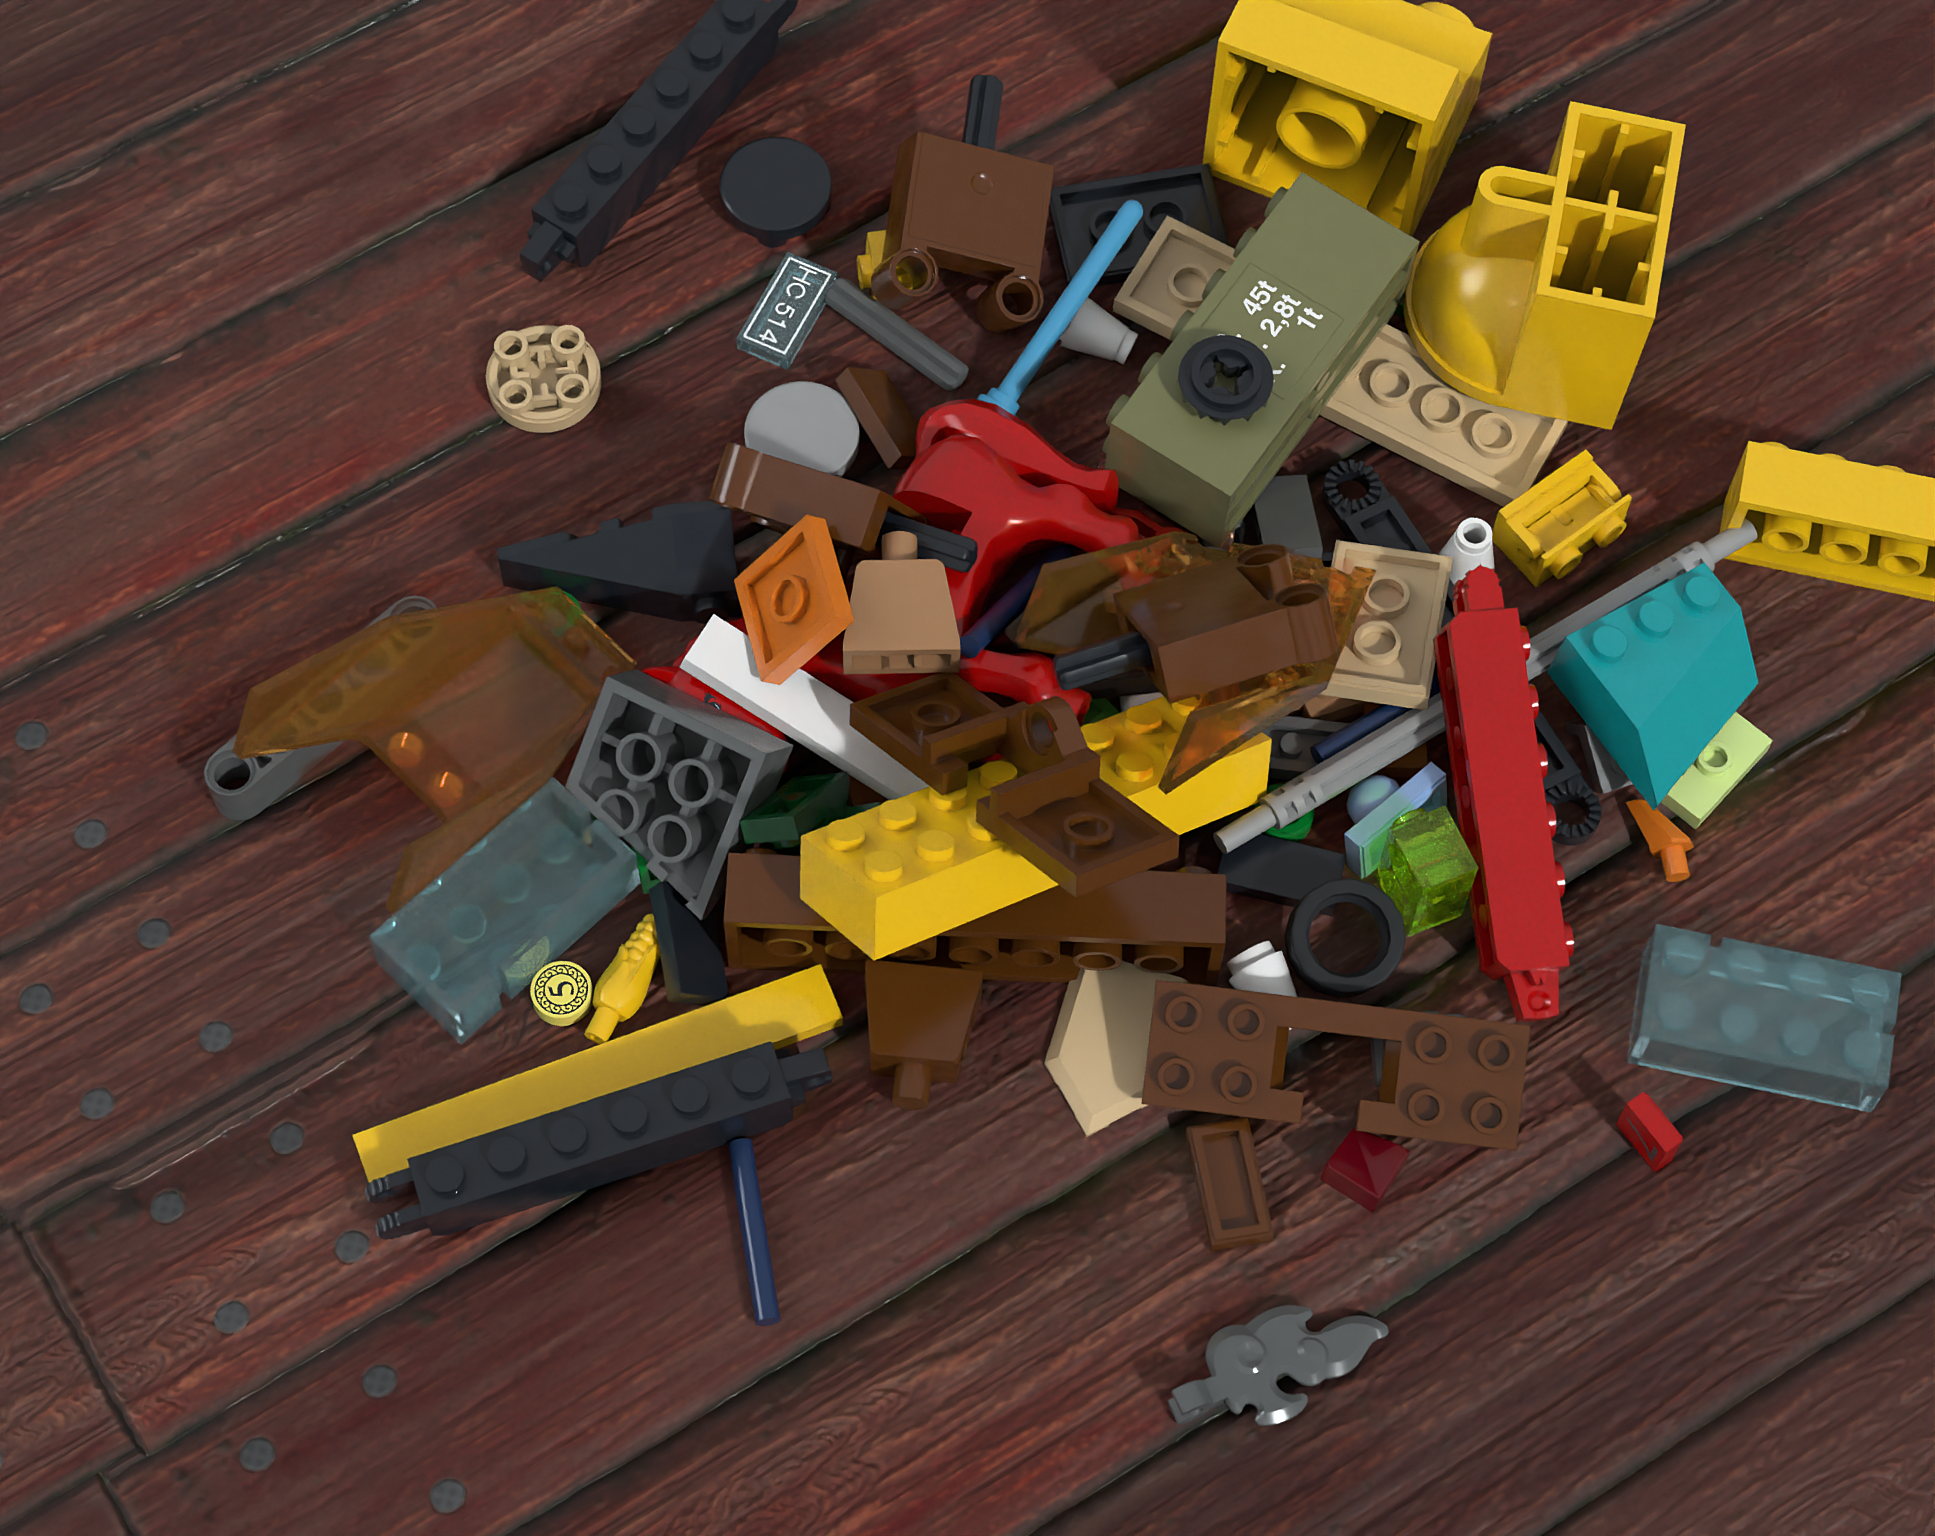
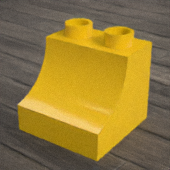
(1346, 95)

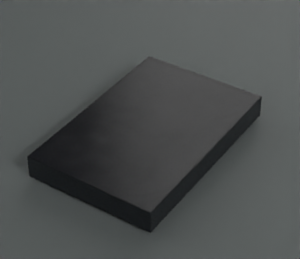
(1086, 209)

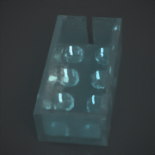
(506, 910)
(1765, 1018)

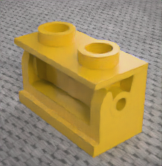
(1561, 520)

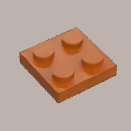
(793, 600)

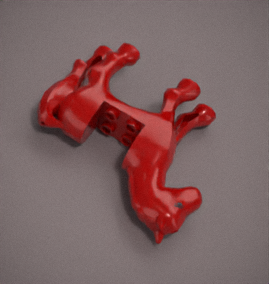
(1013, 495)

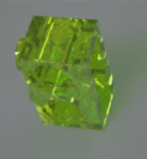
(1426, 869)

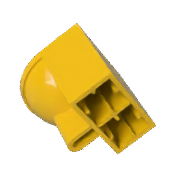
(1553, 276)

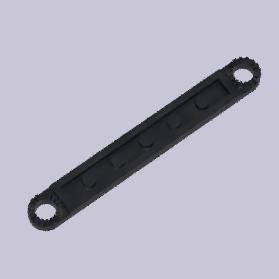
(1383, 523)

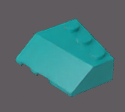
(1660, 677)

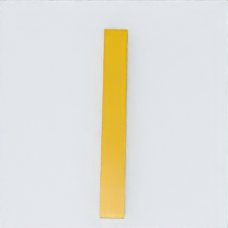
(773, 1012)

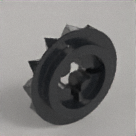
(1233, 358)

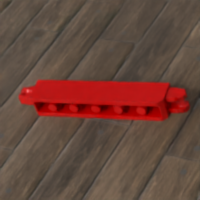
(1502, 796)

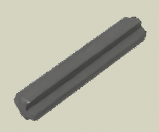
(896, 334)

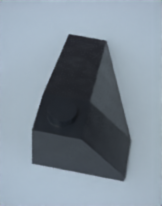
(662, 567)

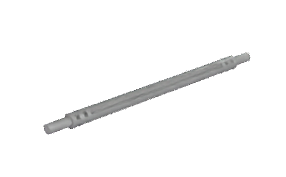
(1420, 726)

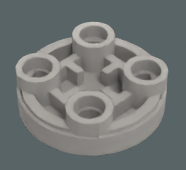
(805, 426)

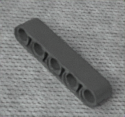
(275, 772)

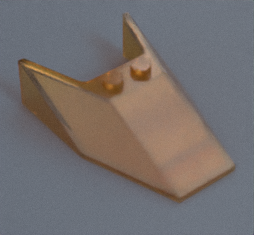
(456, 701)

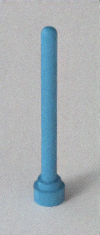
(1065, 308)

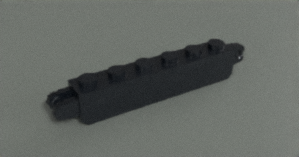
(652, 133)
(599, 1140)

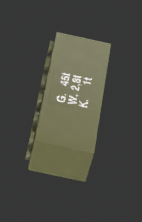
(1308, 295)

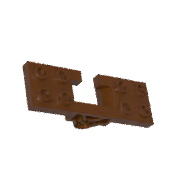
(1054, 815)
(1437, 1074)

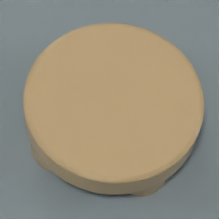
(543, 377)

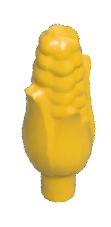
(625, 981)

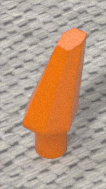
(1663, 839)

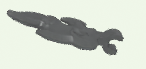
(1252, 1356)

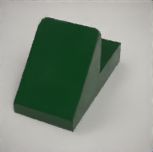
(797, 809)

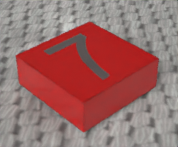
(1649, 1131)

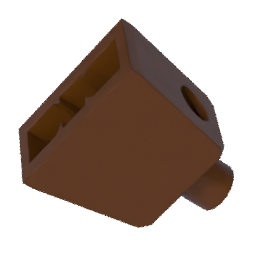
(919, 1025)

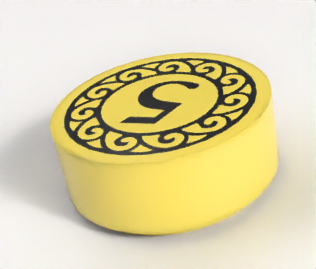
(562, 993)

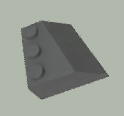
(675, 780)

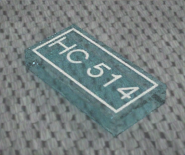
(786, 311)

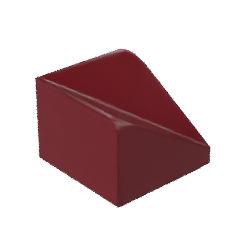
(1364, 1168)

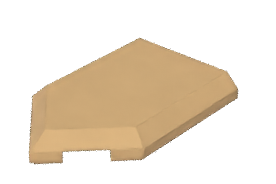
(1103, 1043)

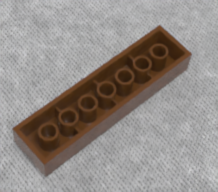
(1148, 919)

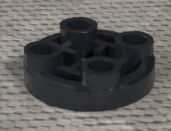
(775, 189)

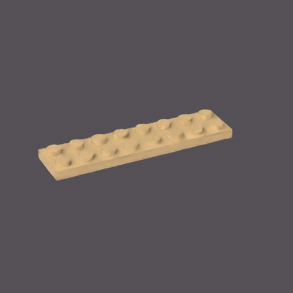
(1386, 395)

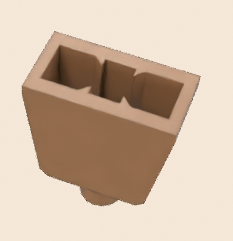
(901, 614)

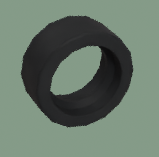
(1374, 902)

